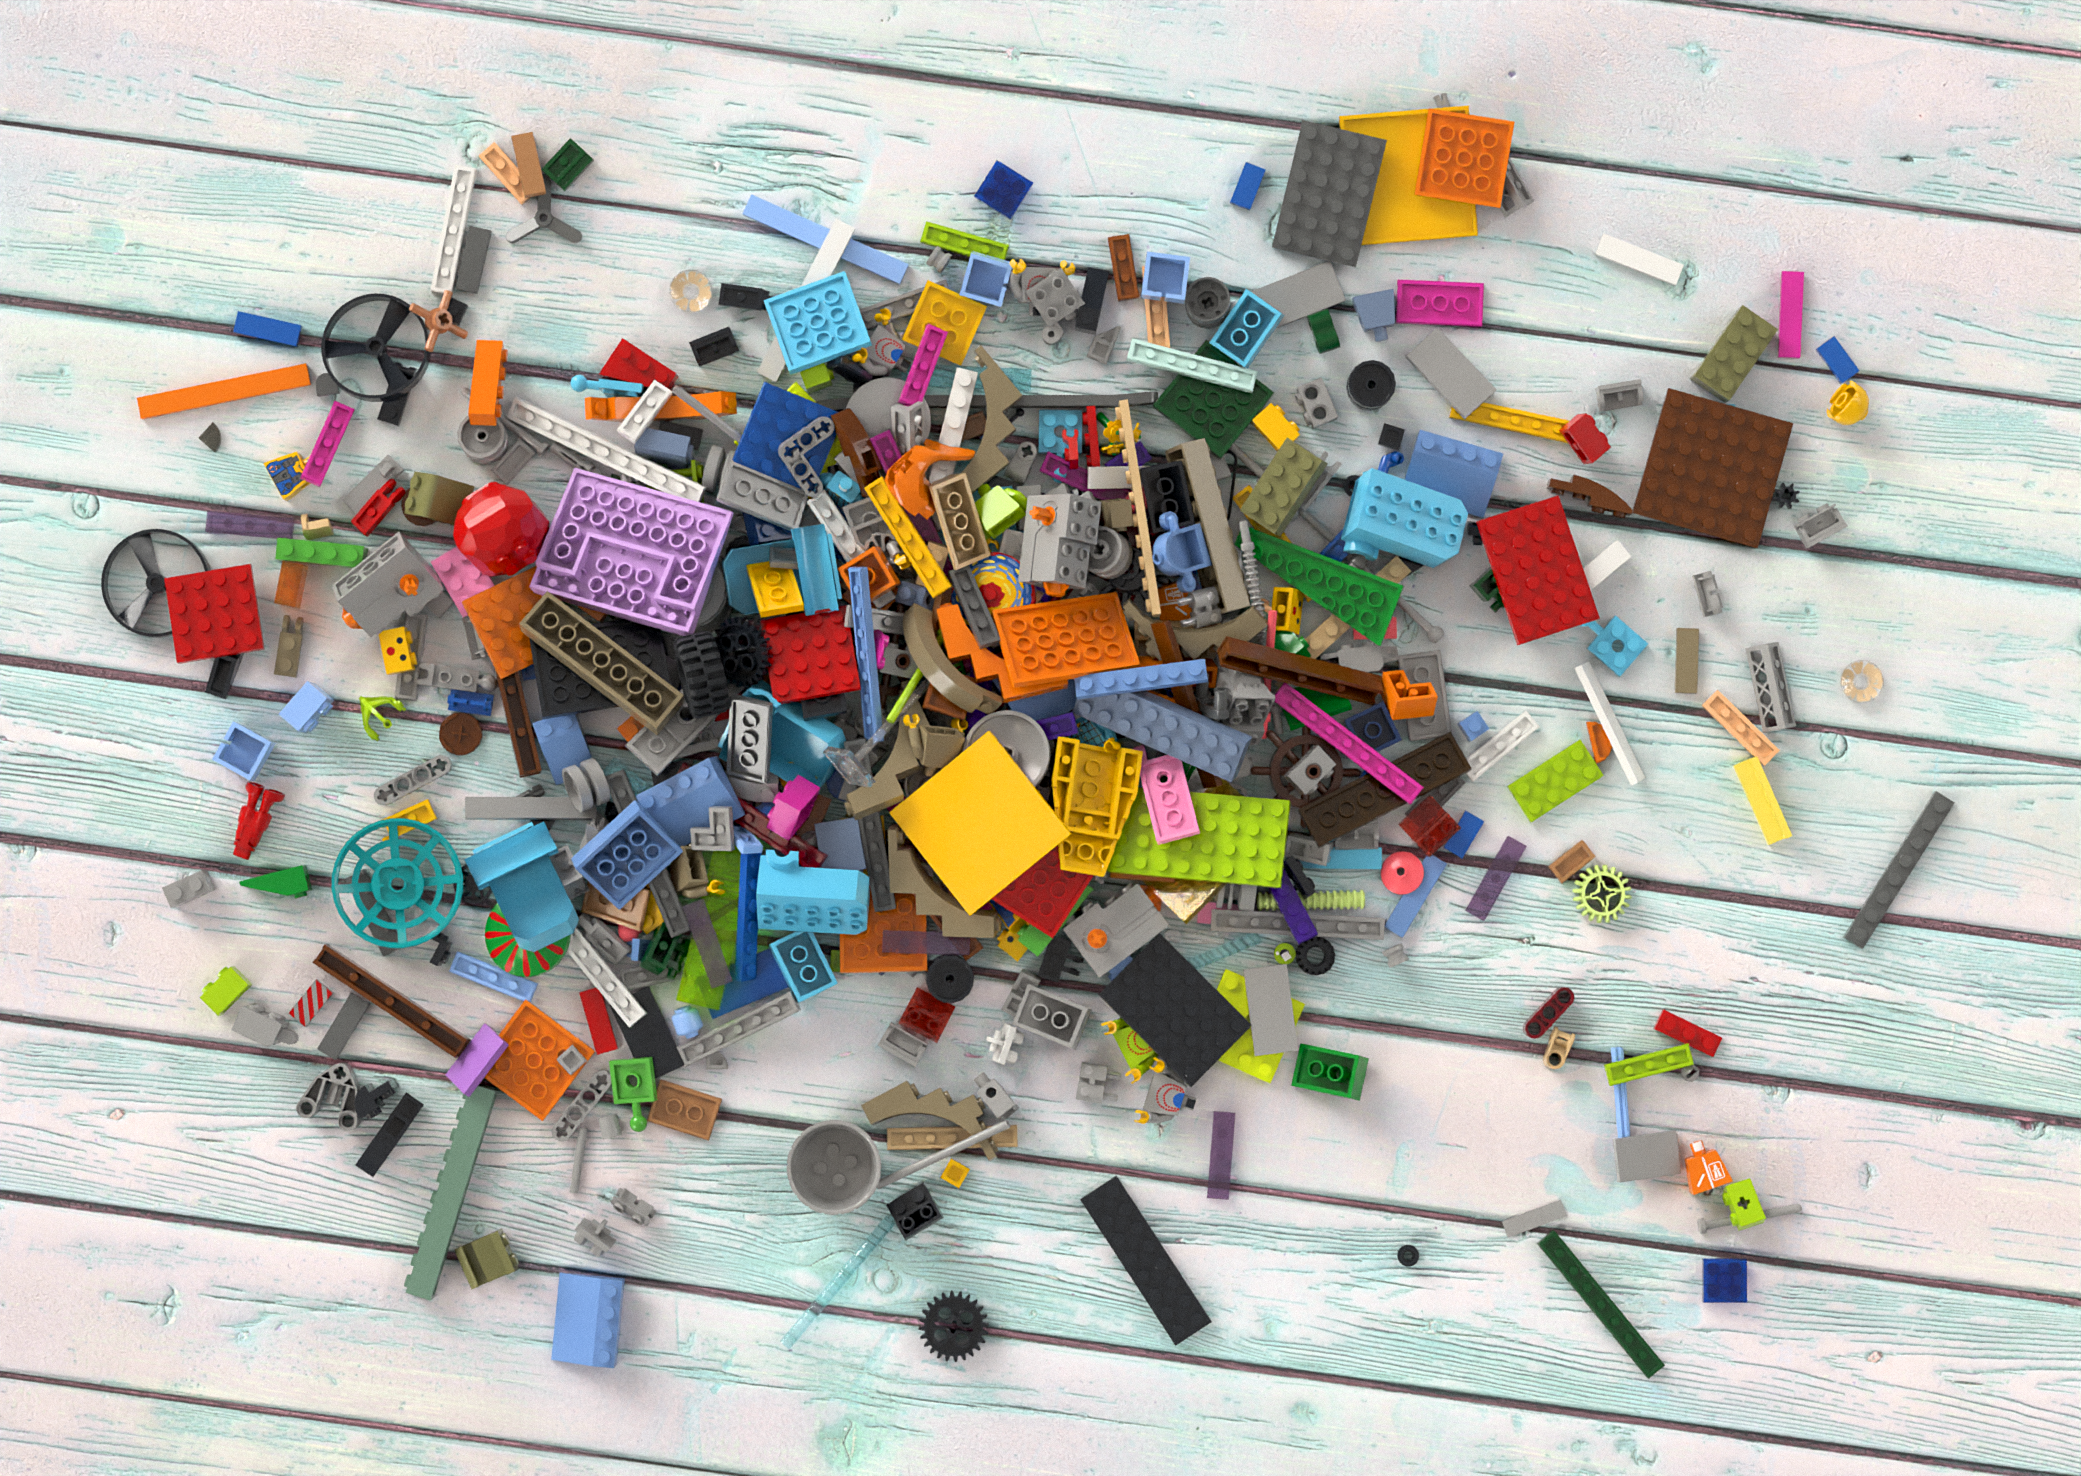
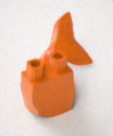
(907, 475)

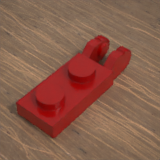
(377, 507)

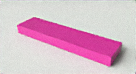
(1790, 314)
(923, 365)
(327, 443)

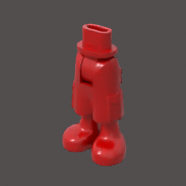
(253, 821)

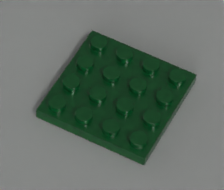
(1209, 408)

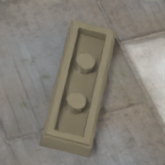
(1686, 660)

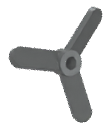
(551, 223)

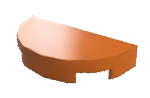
(1599, 741)

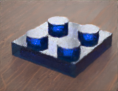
(1003, 190)
(1724, 1280)

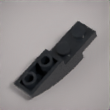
(389, 1134)

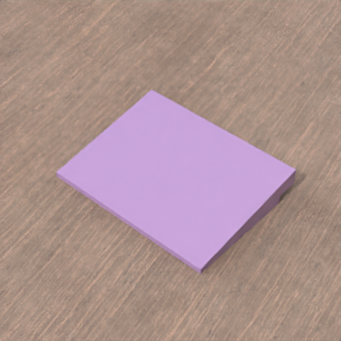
(631, 552)

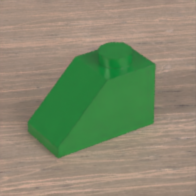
(1289, 642)

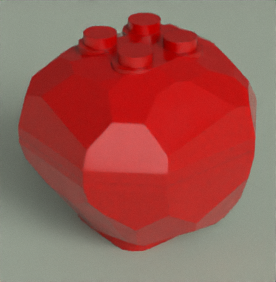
(500, 529)

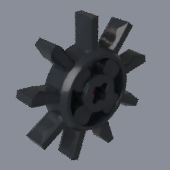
(1129, 583)

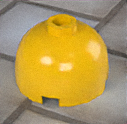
(1849, 404)

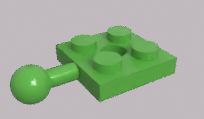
(626, 1093)

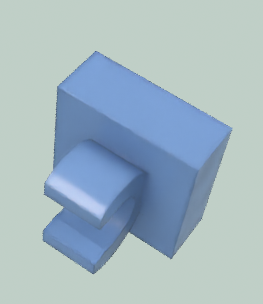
(638, 948)

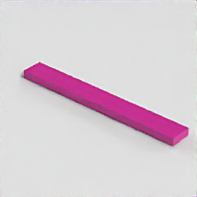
(1347, 743)

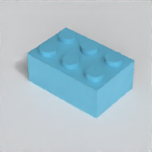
(1247, 328)
(803, 964)

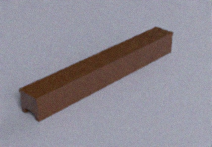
(1299, 670)
(519, 725)
(391, 1001)

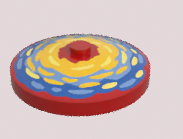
(999, 584)

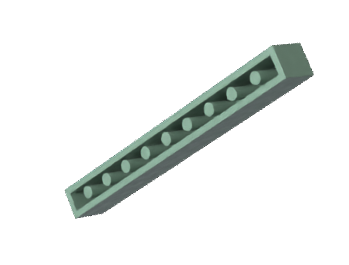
(450, 1193)

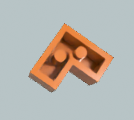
(1407, 699)

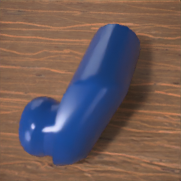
(1390, 460)

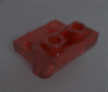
(1429, 826)
(926, 1015)

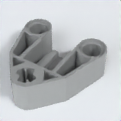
(317, 1090)

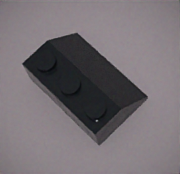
(1165, 491)

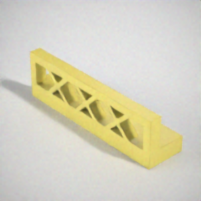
(1762, 800)

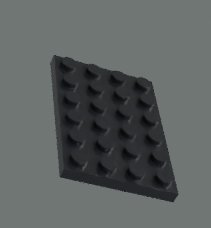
(567, 693)
(1174, 1010)

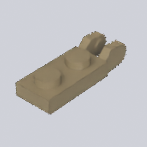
(289, 648)

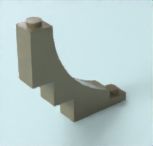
(1000, 397)
(899, 765)
(909, 876)

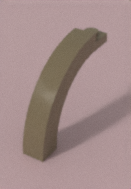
(938, 669)

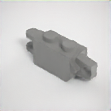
(1365, 658)

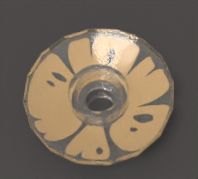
(682, 283)
(1872, 679)

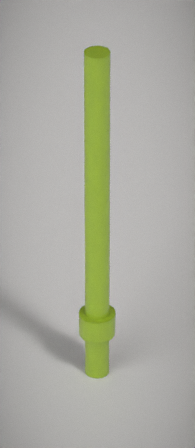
(909, 689)

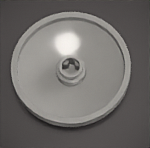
(874, 402)
(1020, 737)

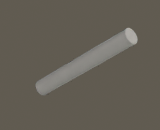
(578, 1160)

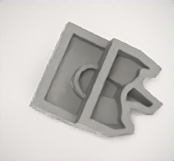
(867, 524)

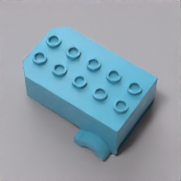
(1402, 520)
(815, 575)
(795, 740)
(526, 885)
(810, 897)

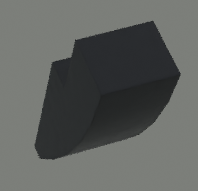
(223, 675)

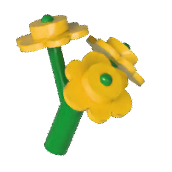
(1112, 433)

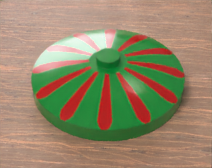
(516, 960)

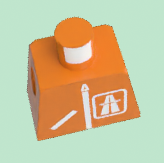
(1168, 603)
(1705, 1169)

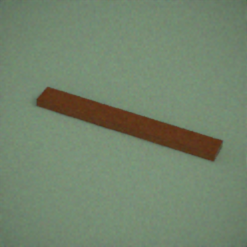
(1183, 694)

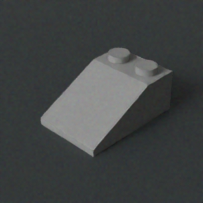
(1051, 1016)

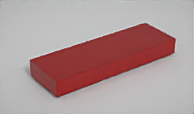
(598, 1021)

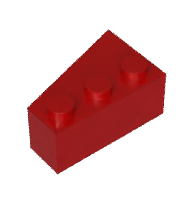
(635, 366)

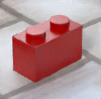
(1585, 438)

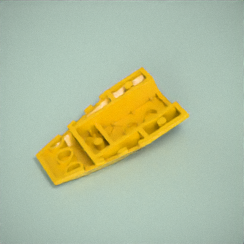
(1093, 801)

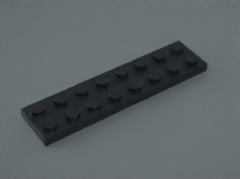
(1145, 1260)

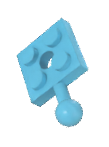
(608, 387)
(1048, 441)
(1602, 644)

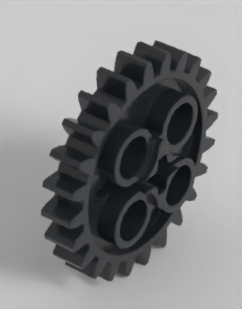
(739, 635)
(949, 1345)

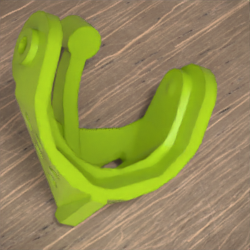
(369, 704)

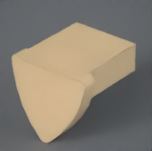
(316, 529)

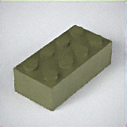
(1734, 354)
(1283, 486)

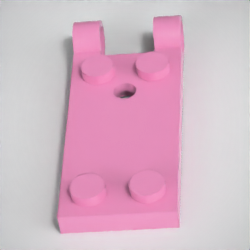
(1169, 801)

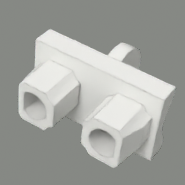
(1002, 1042)

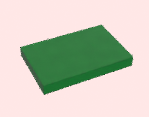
(1328, 703)

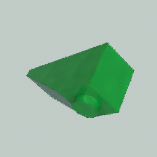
(286, 882)

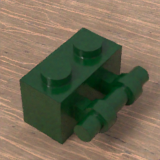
(1486, 588)
(660, 950)

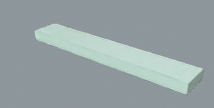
(1192, 365)

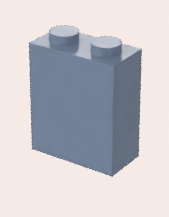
(665, 448)
(841, 843)

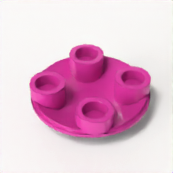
(881, 643)

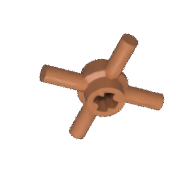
(438, 321)

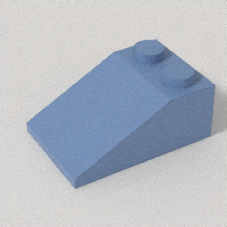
(562, 743)

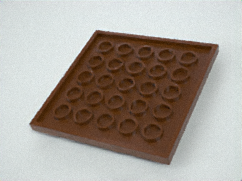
(1712, 468)

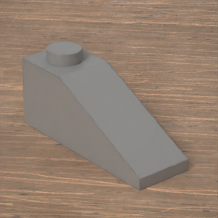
(754, 790)

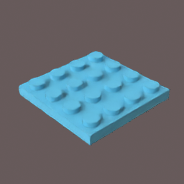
(817, 322)

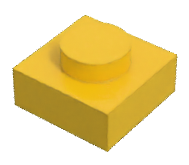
(955, 1173)

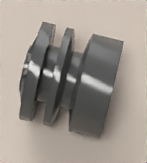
(1201, 292)

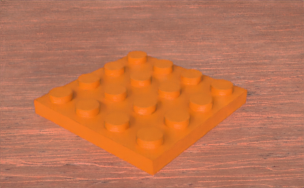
(1464, 158)
(497, 619)
(864, 951)
(529, 1064)

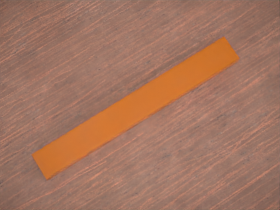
(224, 391)

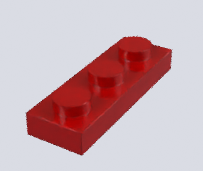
(1091, 437)
(1687, 1033)

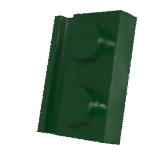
(567, 164)

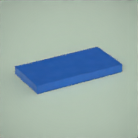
(766, 982)

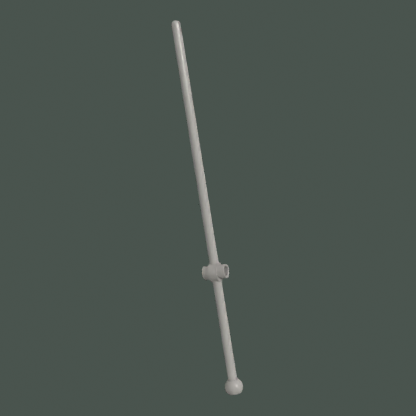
(1356, 560)

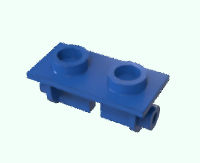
(470, 702)

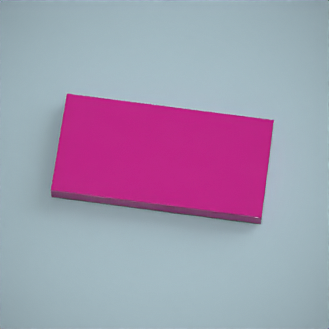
(1439, 303)

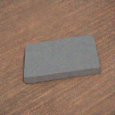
(1646, 1156)

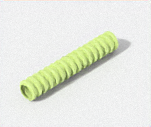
(1318, 900)

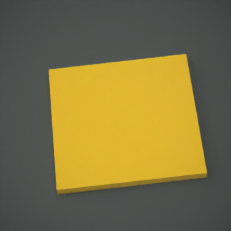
(1395, 210)
(980, 823)

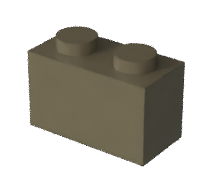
(1116, 514)

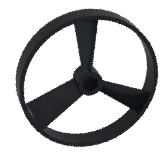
(376, 346)
(155, 583)

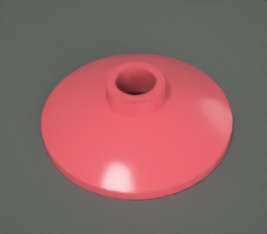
(1409, 880)

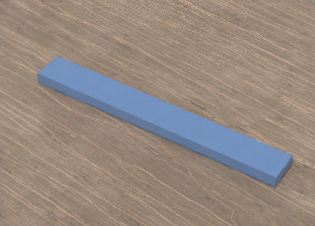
(865, 650)

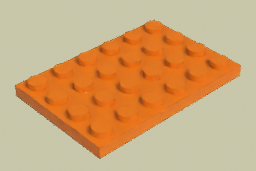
(1064, 639)

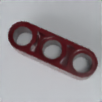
(1538, 1017)

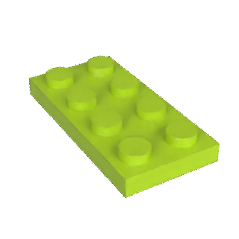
(1555, 781)

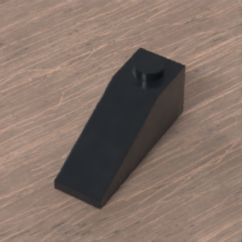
(1093, 296)

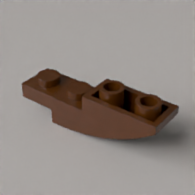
(858, 447)
(1598, 496)

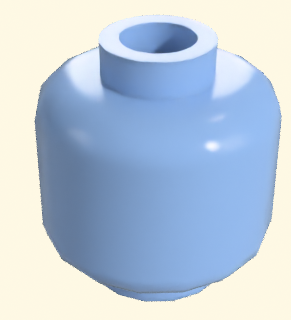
(687, 1021)

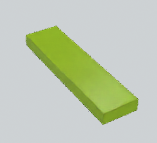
(961, 242)
(1648, 1064)

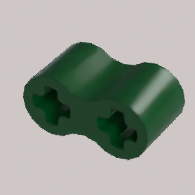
(1323, 331)

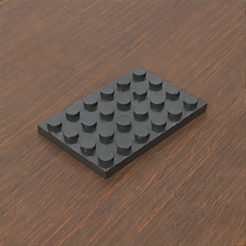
(1329, 193)

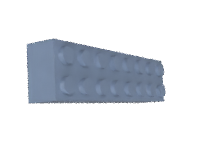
(1170, 730)

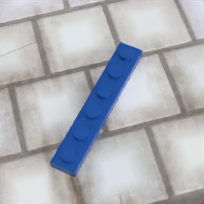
(747, 918)

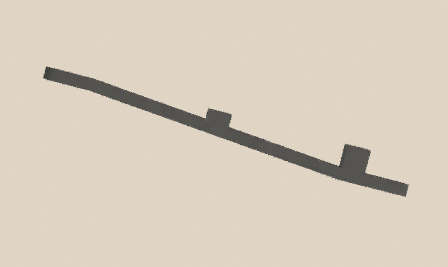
(1030, 401)

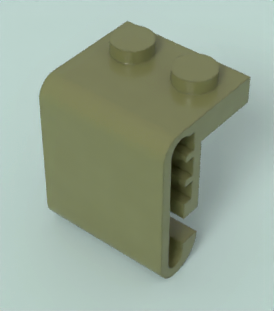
(436, 497)
(487, 1258)

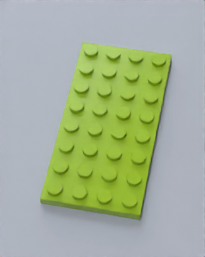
(1237, 842)

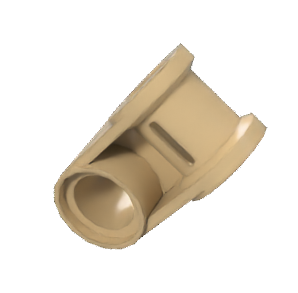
(1558, 1047)

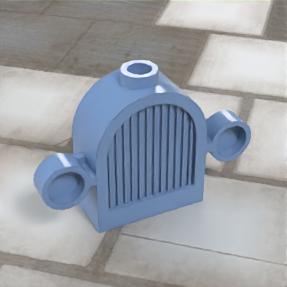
(1180, 551)

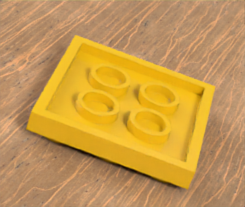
(949, 312)

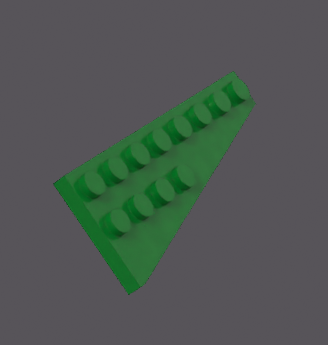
(1347, 592)

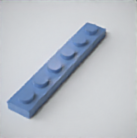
(1141, 679)

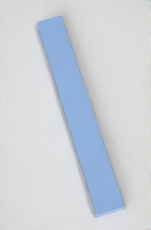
(815, 234)

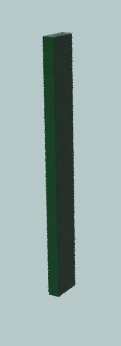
(1600, 1304)

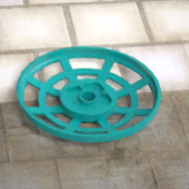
(390, 870)

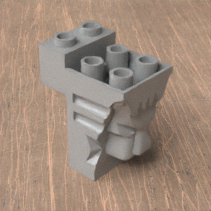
(1247, 701)

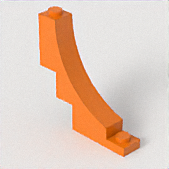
(617, 408)
(986, 666)

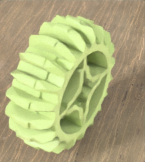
(1600, 884)

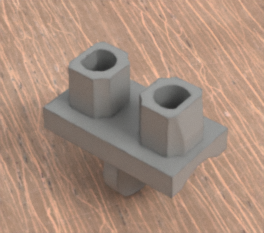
(596, 1233)

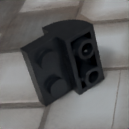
(370, 1100)
(914, 1211)

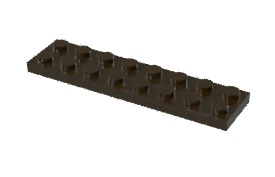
(1370, 799)

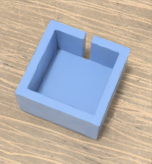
(1165, 277)
(986, 279)
(307, 707)
(245, 753)

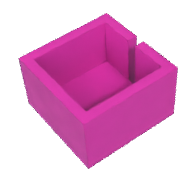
(792, 807)

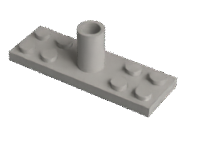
(662, 749)

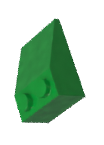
(1330, 1071)

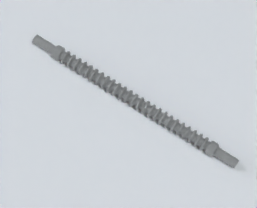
(1248, 547)

